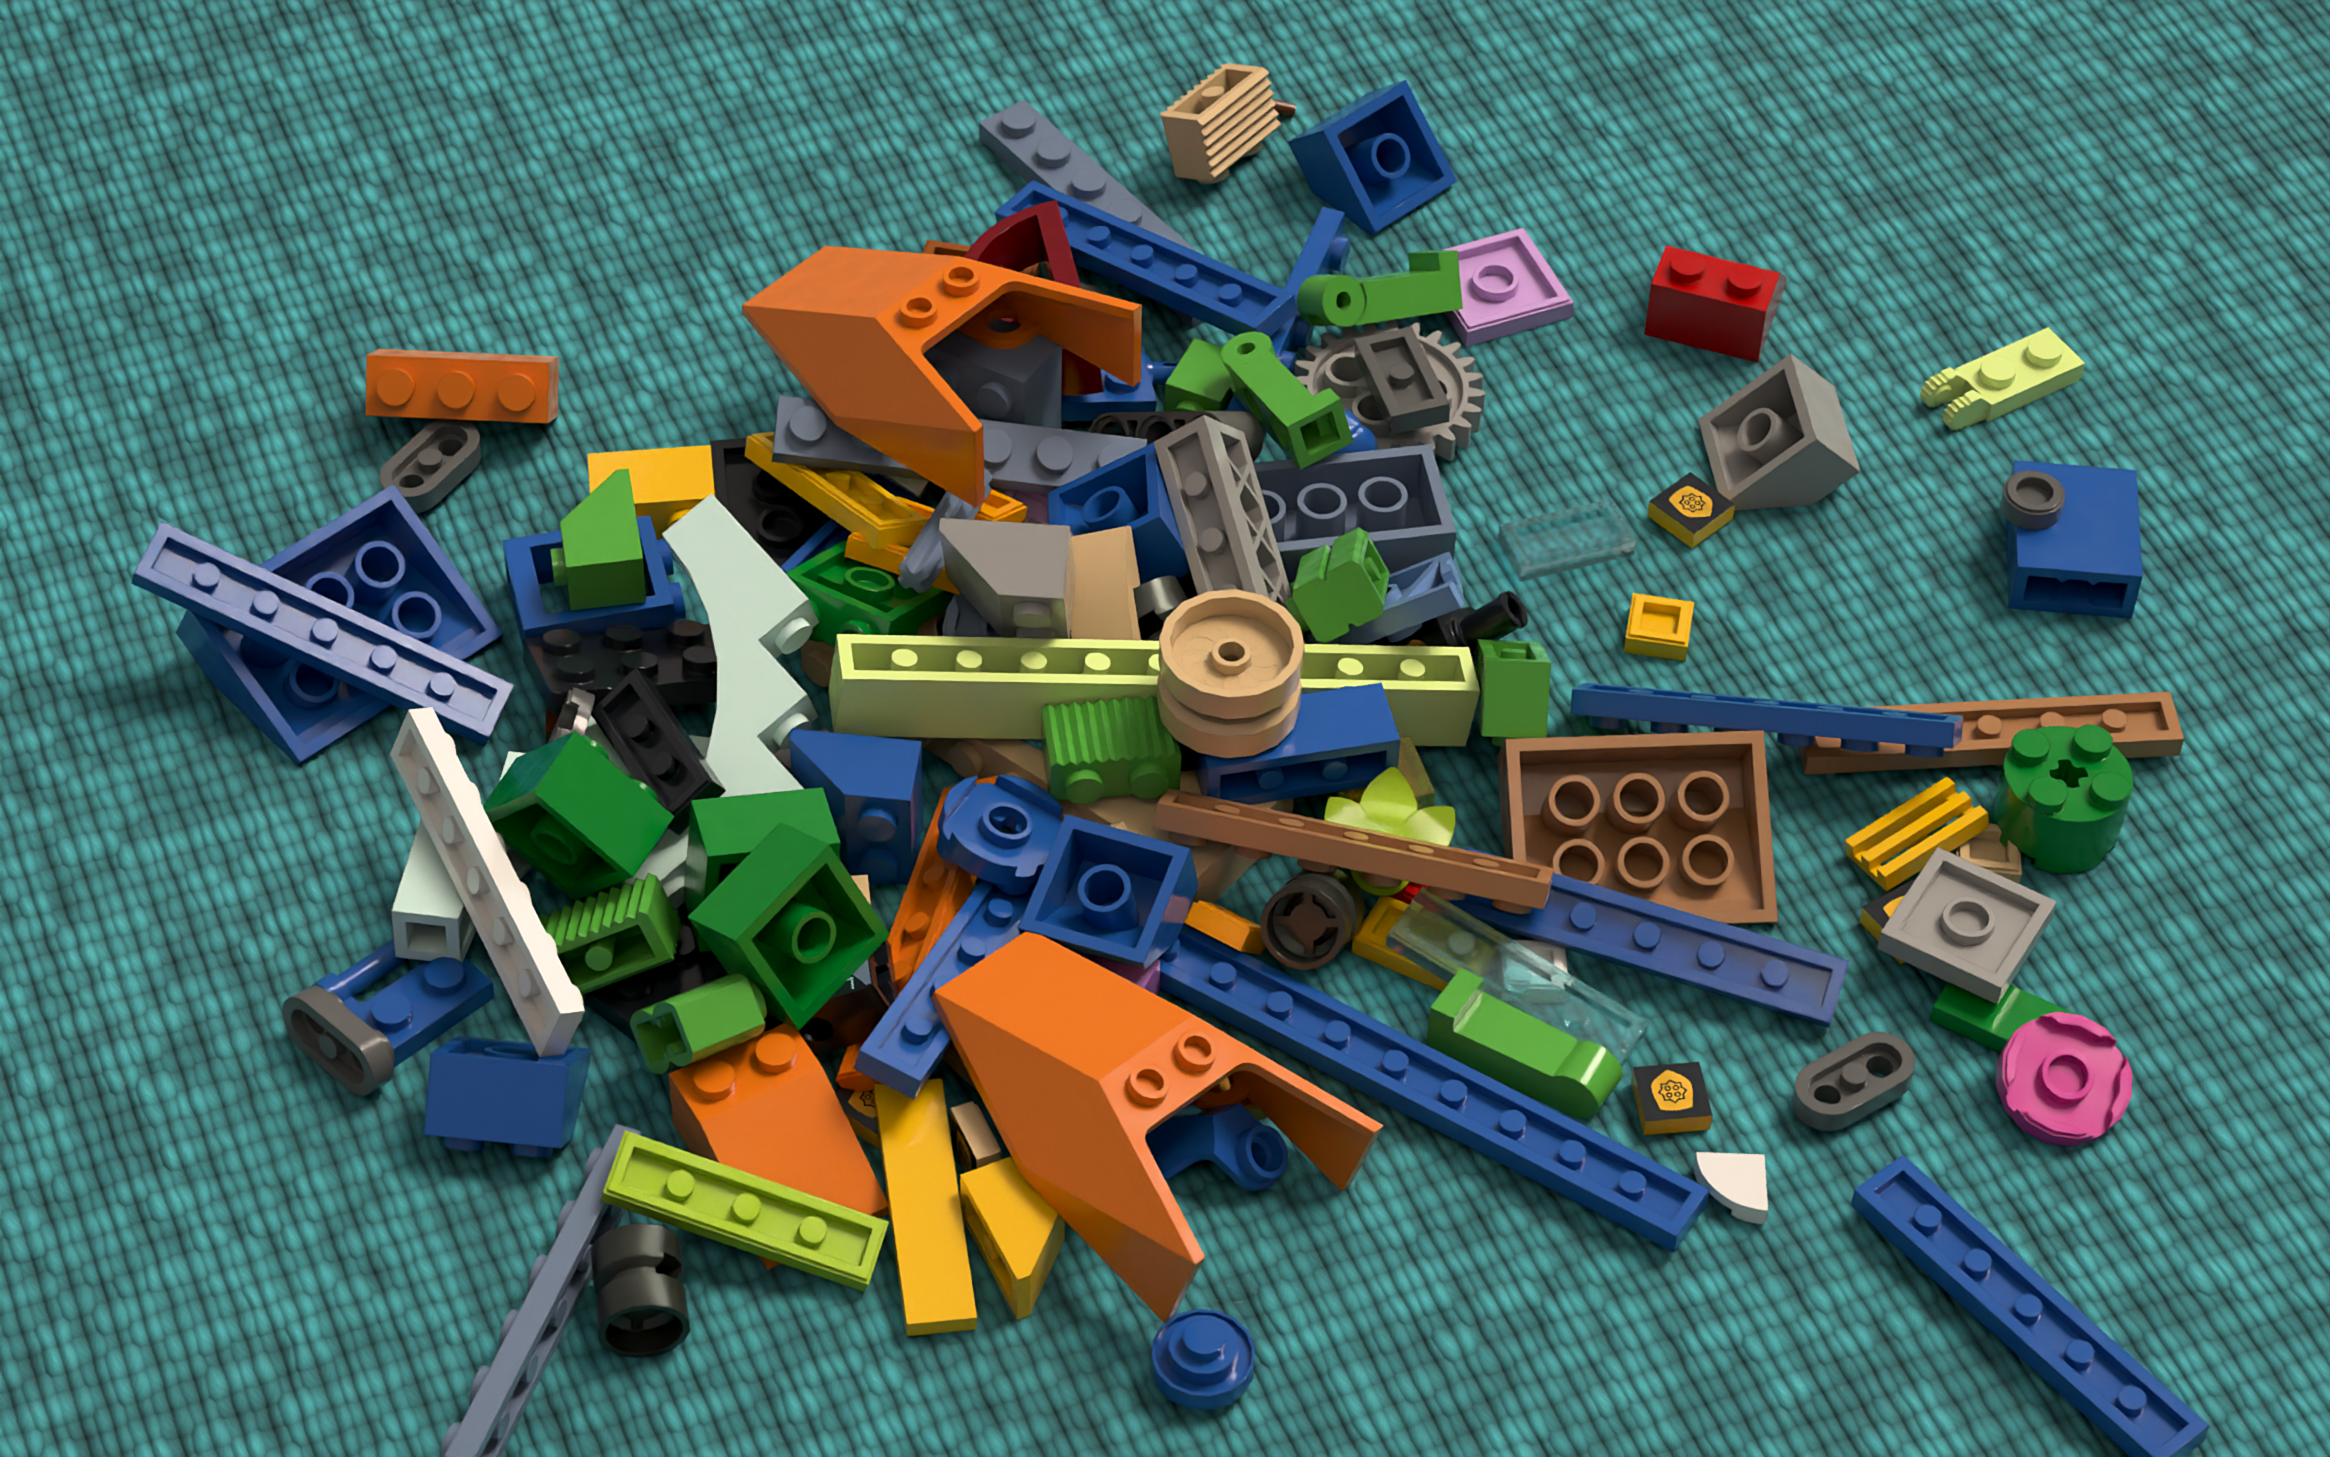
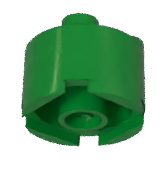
(2063, 796)

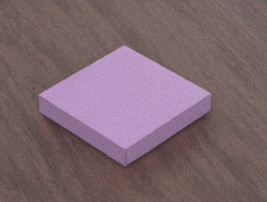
(1506, 289)

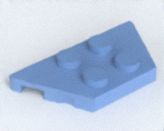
(1411, 599)

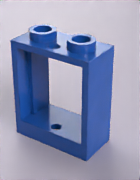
(530, 564)

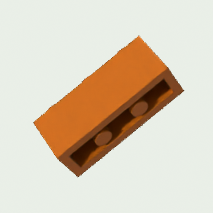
(462, 386)

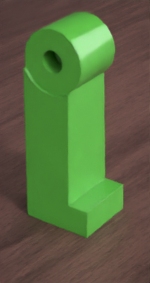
(1425, 289)
(1295, 419)
(1520, 1049)

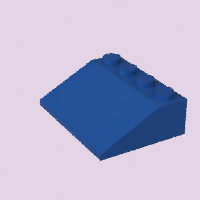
(367, 560)

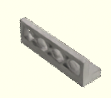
(1221, 510)

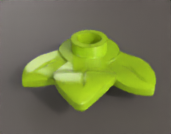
(1391, 809)

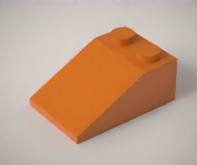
(775, 1117)

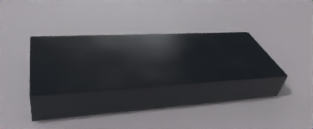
(656, 747)

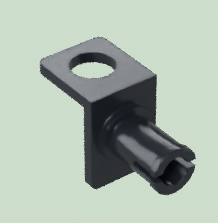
(1467, 625)

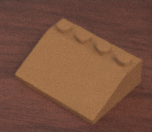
(1647, 817)

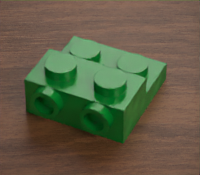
(862, 598)

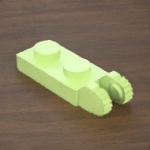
(2003, 380)

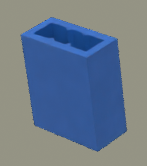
(2089, 555)

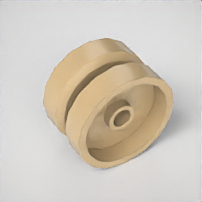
(1230, 673)

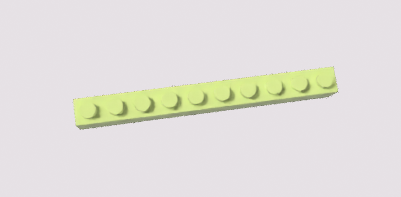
(1002, 683)

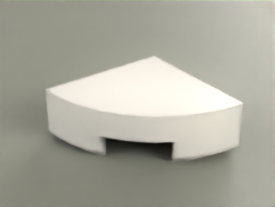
(1735, 1182)

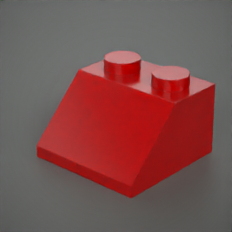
(1713, 303)

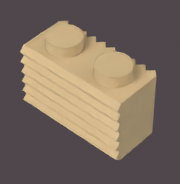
(1220, 122)

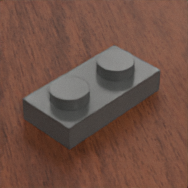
(1401, 380)

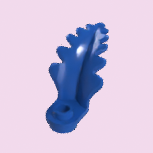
(1228, 1136)

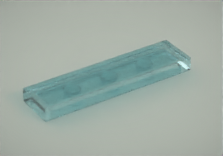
(1448, 938)

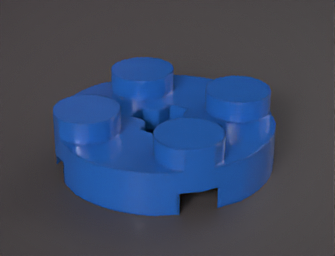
(971, 834)

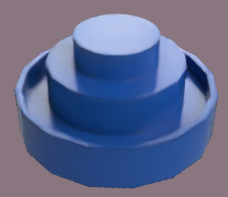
(1202, 1359)

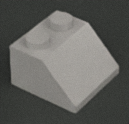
(1779, 440)
(1013, 574)

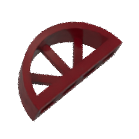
(1027, 239)

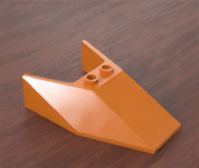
(863, 318)
(1093, 1064)

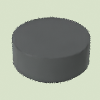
(2032, 500)

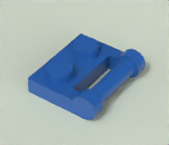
(417, 1004)

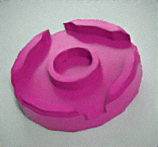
(2063, 1079)

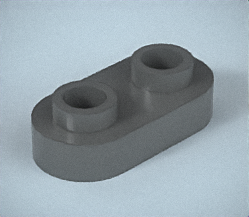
(433, 462)
(339, 1040)
(1847, 1084)

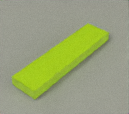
(744, 1211)

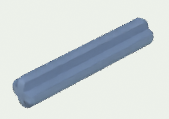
(925, 556)

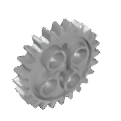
(1337, 368)

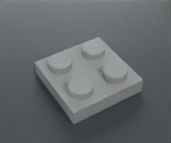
(1967, 925)

